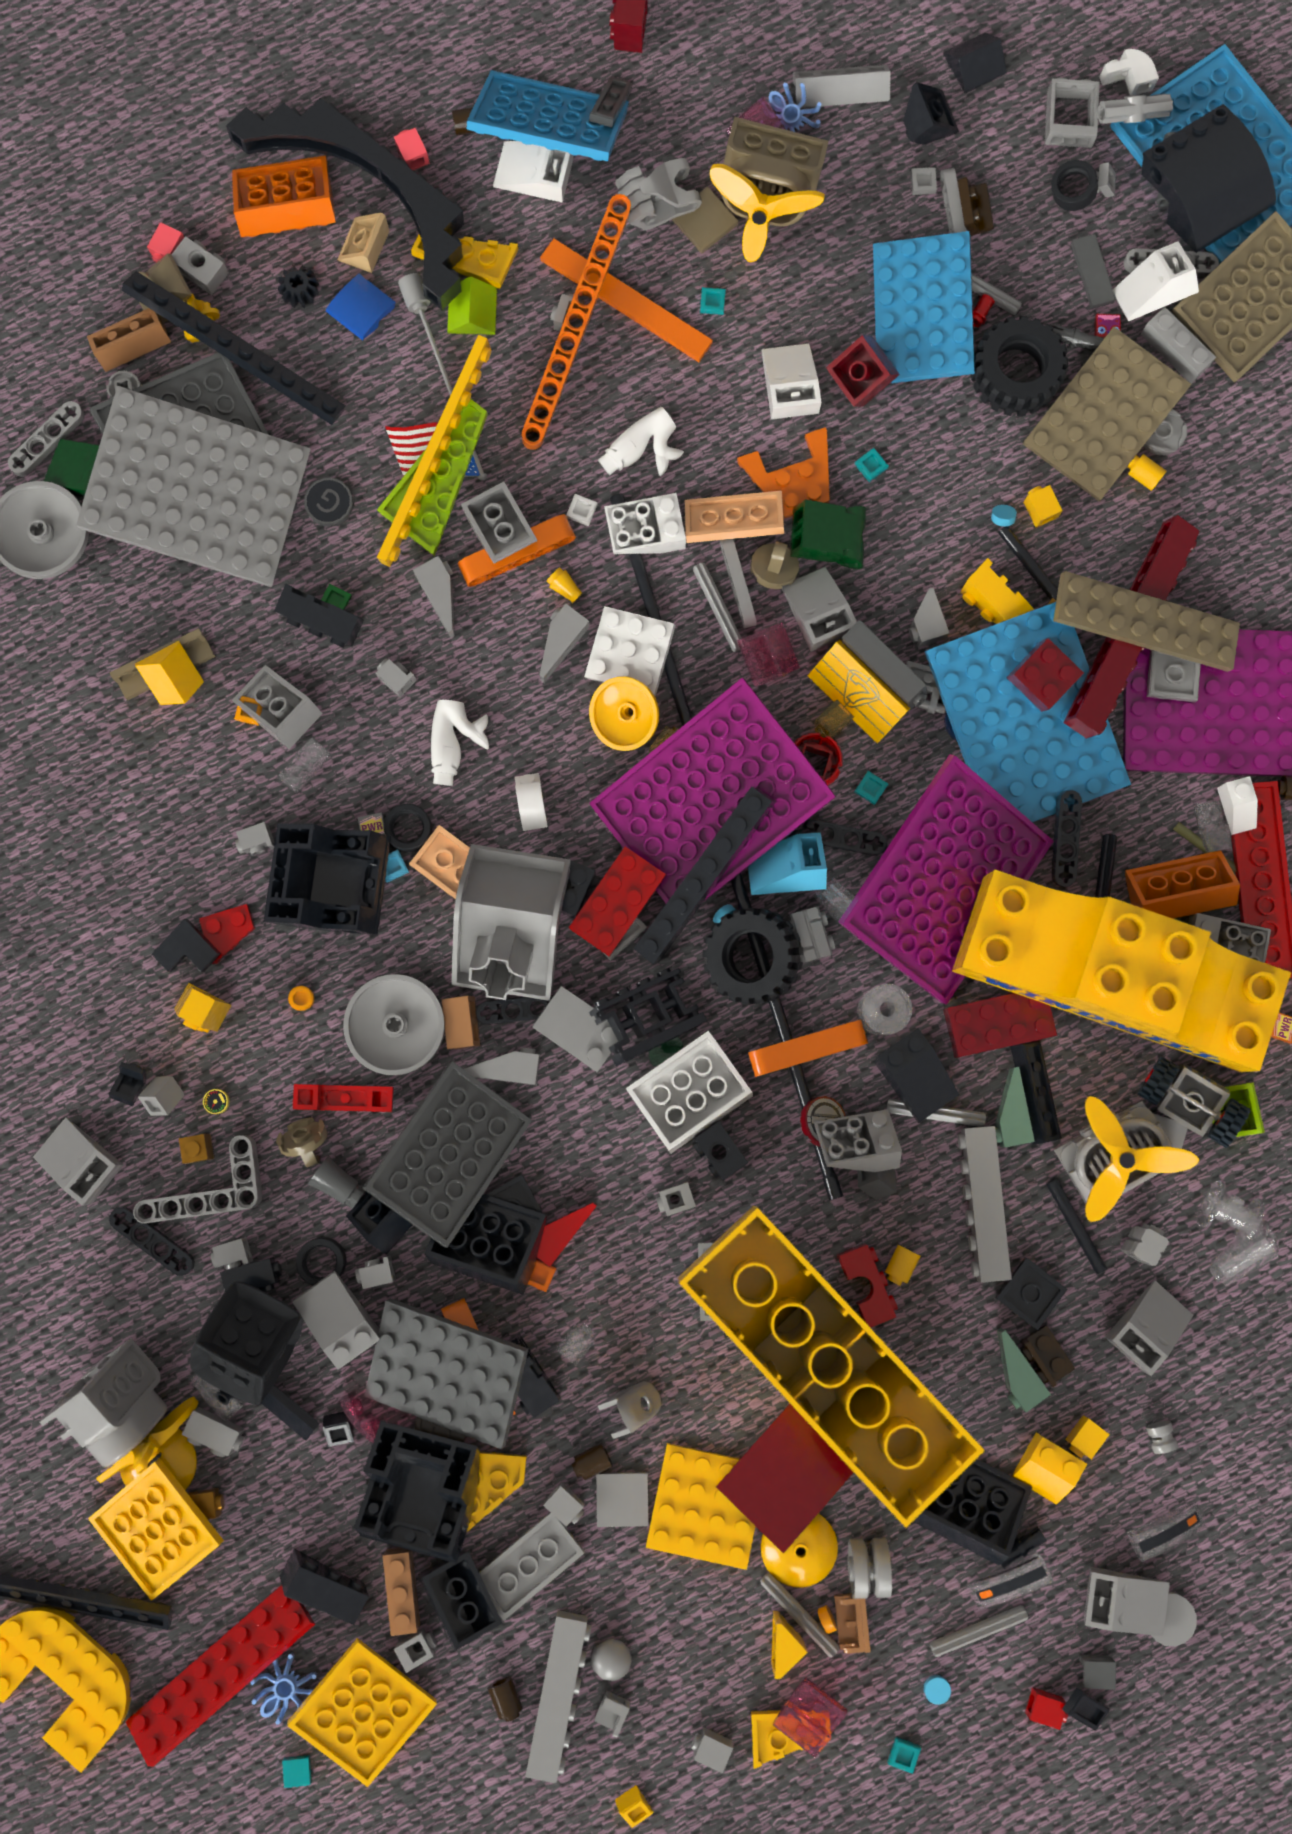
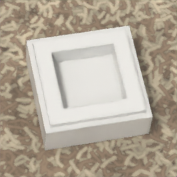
(581, 509)

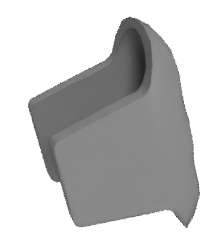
(630, 1406)

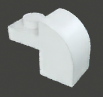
(1135, 69)
(530, 801)

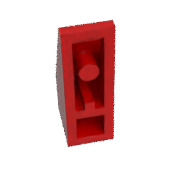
(560, 1232)

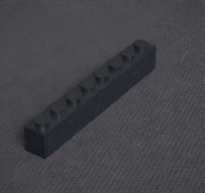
(705, 874)

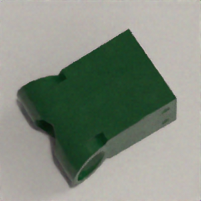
(828, 533)

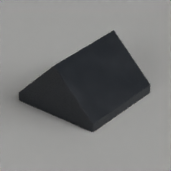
(977, 61)

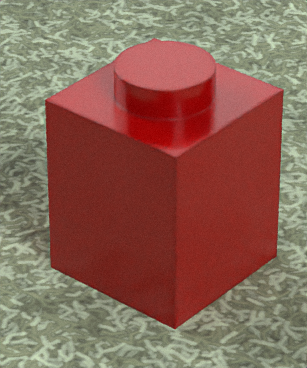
(1046, 1708)

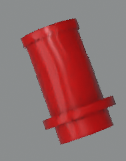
(982, 309)

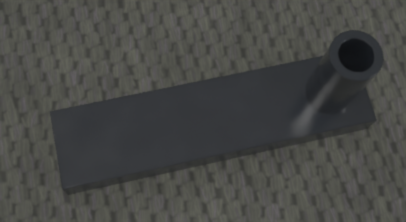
(284, 1409)

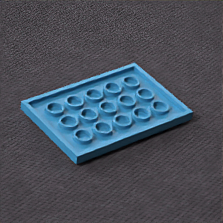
(543, 116)
(925, 305)

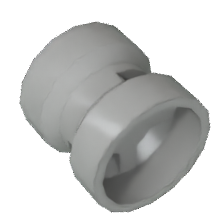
(1162, 1437)

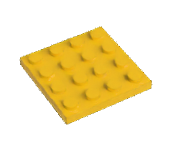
(693, 1515)
(155, 1529)
(362, 1712)

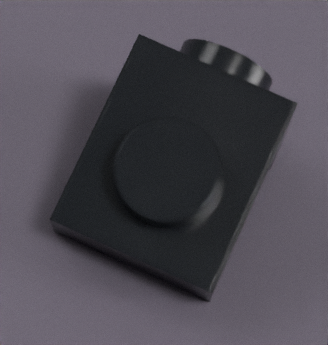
(128, 1083)

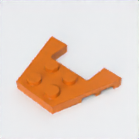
(798, 481)

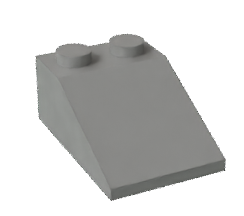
(498, 522)
(285, 709)
(572, 1028)
(337, 1320)

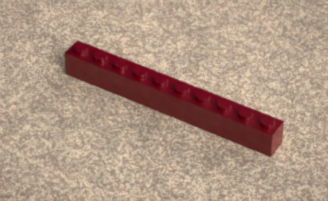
(1118, 658)

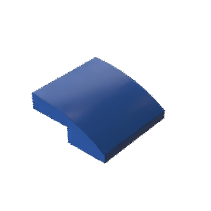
(360, 306)

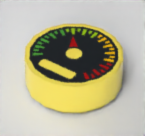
(216, 1101)

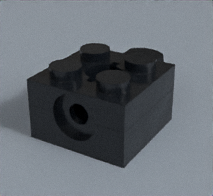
(577, 887)

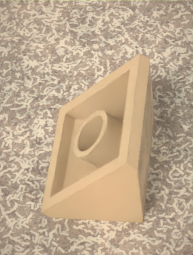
(365, 241)

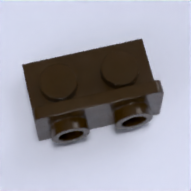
(975, 207)
(1047, 1355)

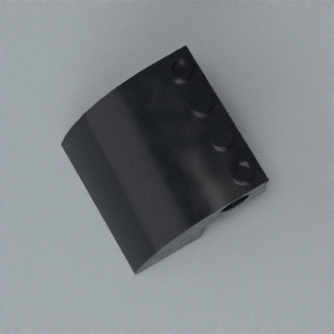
(1210, 177)
(327, 878)
(419, 1491)

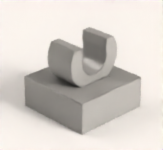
(1106, 179)

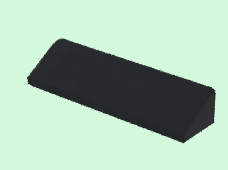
(1037, 1091)

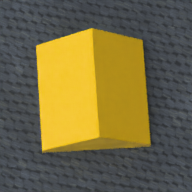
(170, 675)
(787, 1646)

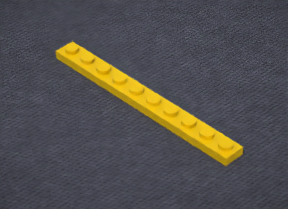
(431, 459)

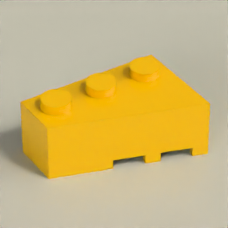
(993, 596)
(201, 1009)

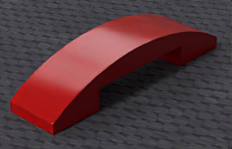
(343, 1098)

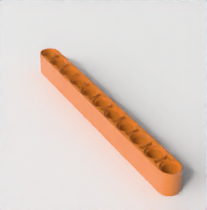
(579, 311)

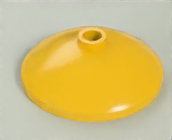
(611, 717)
(178, 1457)
(804, 1569)

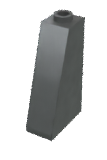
(885, 665)

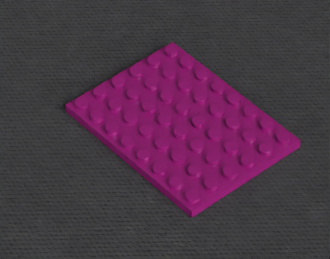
(1234, 726)
(698, 776)
(932, 871)

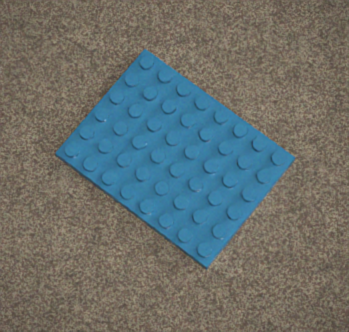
(1198, 91)
(1004, 735)

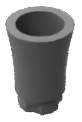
(337, 1183)

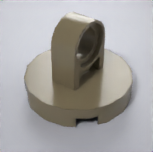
(774, 565)
(302, 1140)

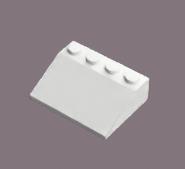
(689, 1092)

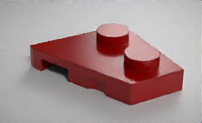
(227, 928)

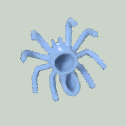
(791, 114)
(284, 1688)

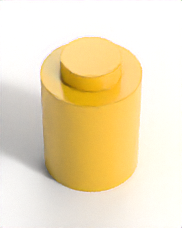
(1146, 471)
(901, 1265)

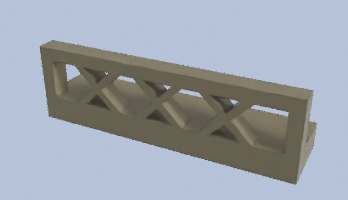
(131, 680)

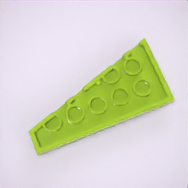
(445, 483)

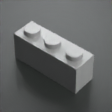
(1178, 345)

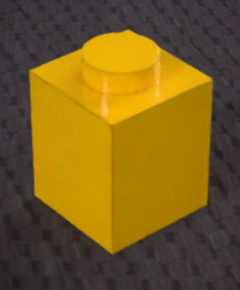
(1042, 505)
(1086, 1438)

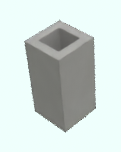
(213, 1432)

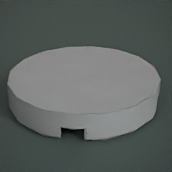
(1164, 442)
(1179, 1621)

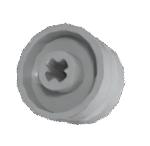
(871, 1567)

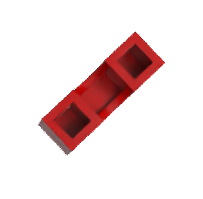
(877, 1306)

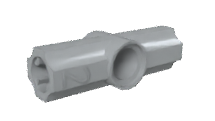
(1134, 108)

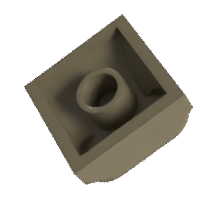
(169, 277)

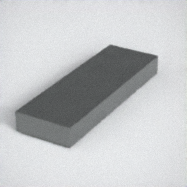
(610, 102)
(1093, 271)

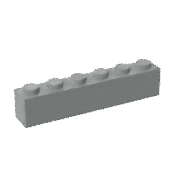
(985, 1204)
(556, 1697)

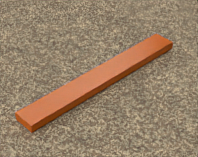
(630, 302)

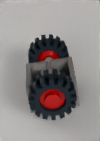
(1194, 1101)

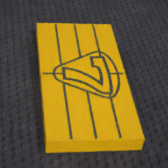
(859, 691)

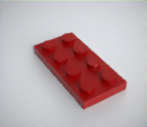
(617, 901)

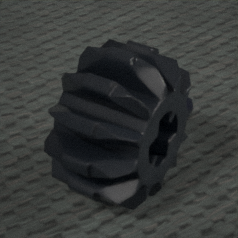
(298, 286)

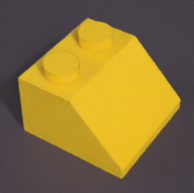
(1049, 1469)

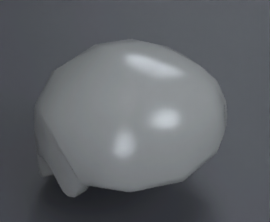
(611, 1660)

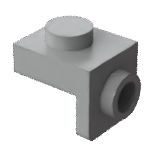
(559, 312)

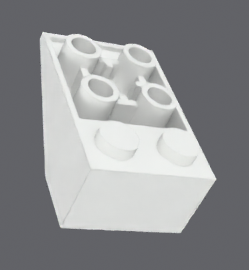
(533, 170)
(1157, 282)
(791, 381)
(646, 525)

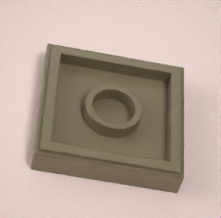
(706, 223)

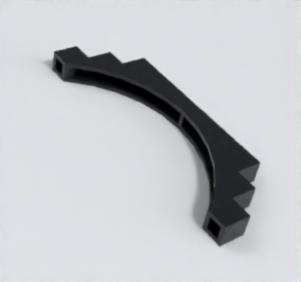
(332, 134)

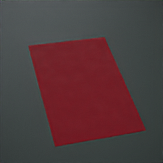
(785, 1478)

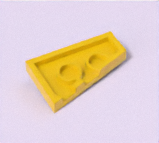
(767, 1740)

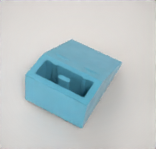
(790, 866)

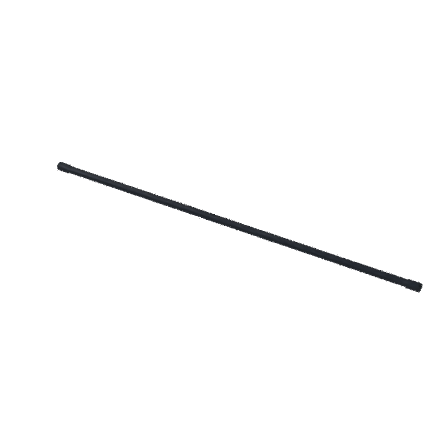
(829, 1176)

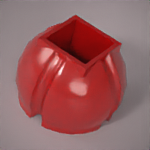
(825, 747)

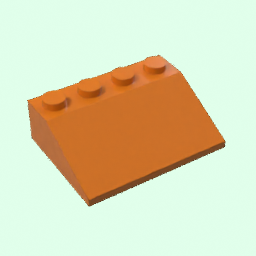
(282, 196)

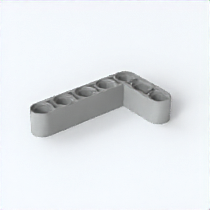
(210, 1198)

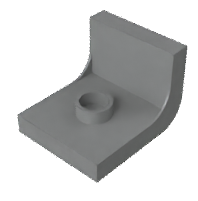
(508, 922)

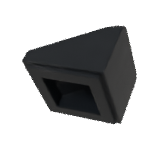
(337, 1429)

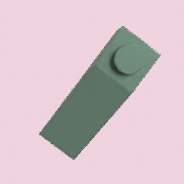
(1013, 1118)
(1020, 1378)

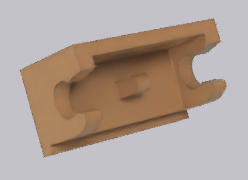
(460, 1022)
(852, 1624)

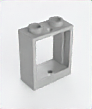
(1072, 134)

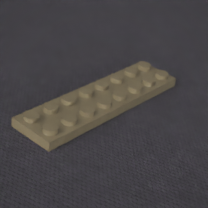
(1146, 621)

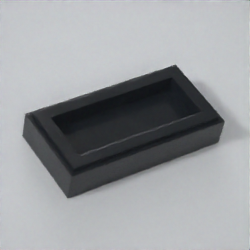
(1086, 1709)

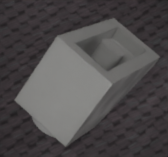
(928, 622)

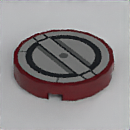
(819, 1110)

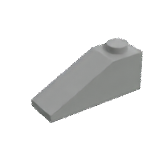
(438, 587)
(563, 634)
(512, 1067)

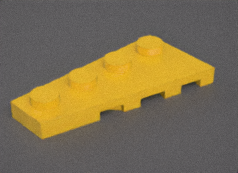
(480, 259)

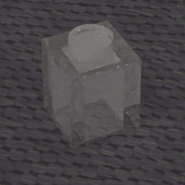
(576, 1343)

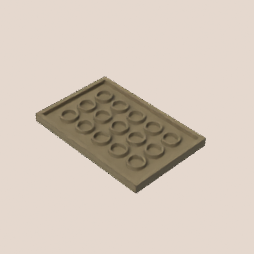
(1245, 299)
(1106, 414)

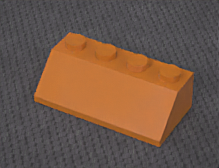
(1184, 885)

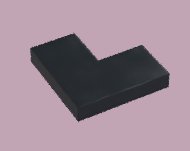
(183, 942)

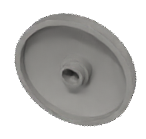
(40, 530)
(394, 1024)

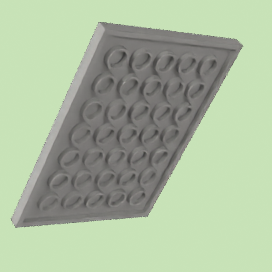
(193, 487)

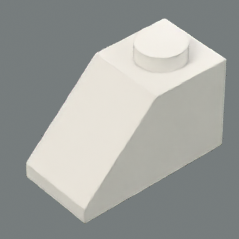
(1239, 804)

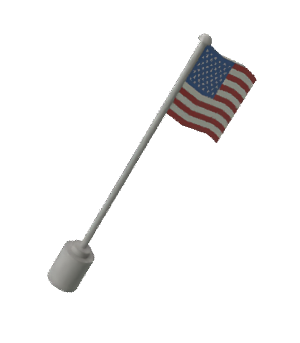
(413, 440)

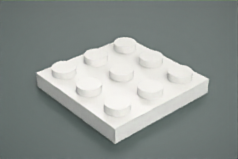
(630, 647)

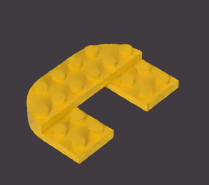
(78, 1667)

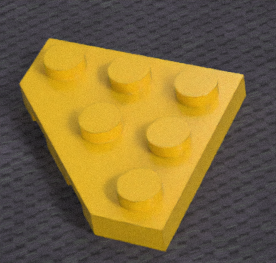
(497, 1479)

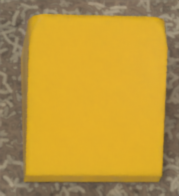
(633, 1806)

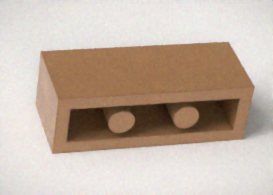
(128, 339)
(401, 1591)

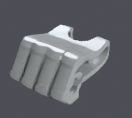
(657, 196)

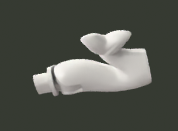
(633, 441)
(444, 743)

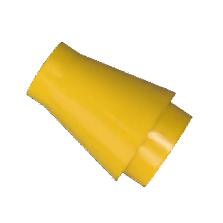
(564, 585)

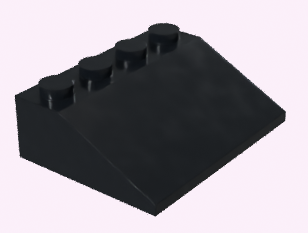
(494, 1244)
(979, 1511)

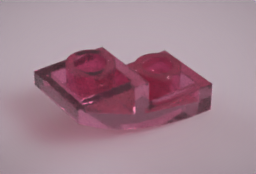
(353, 1409)

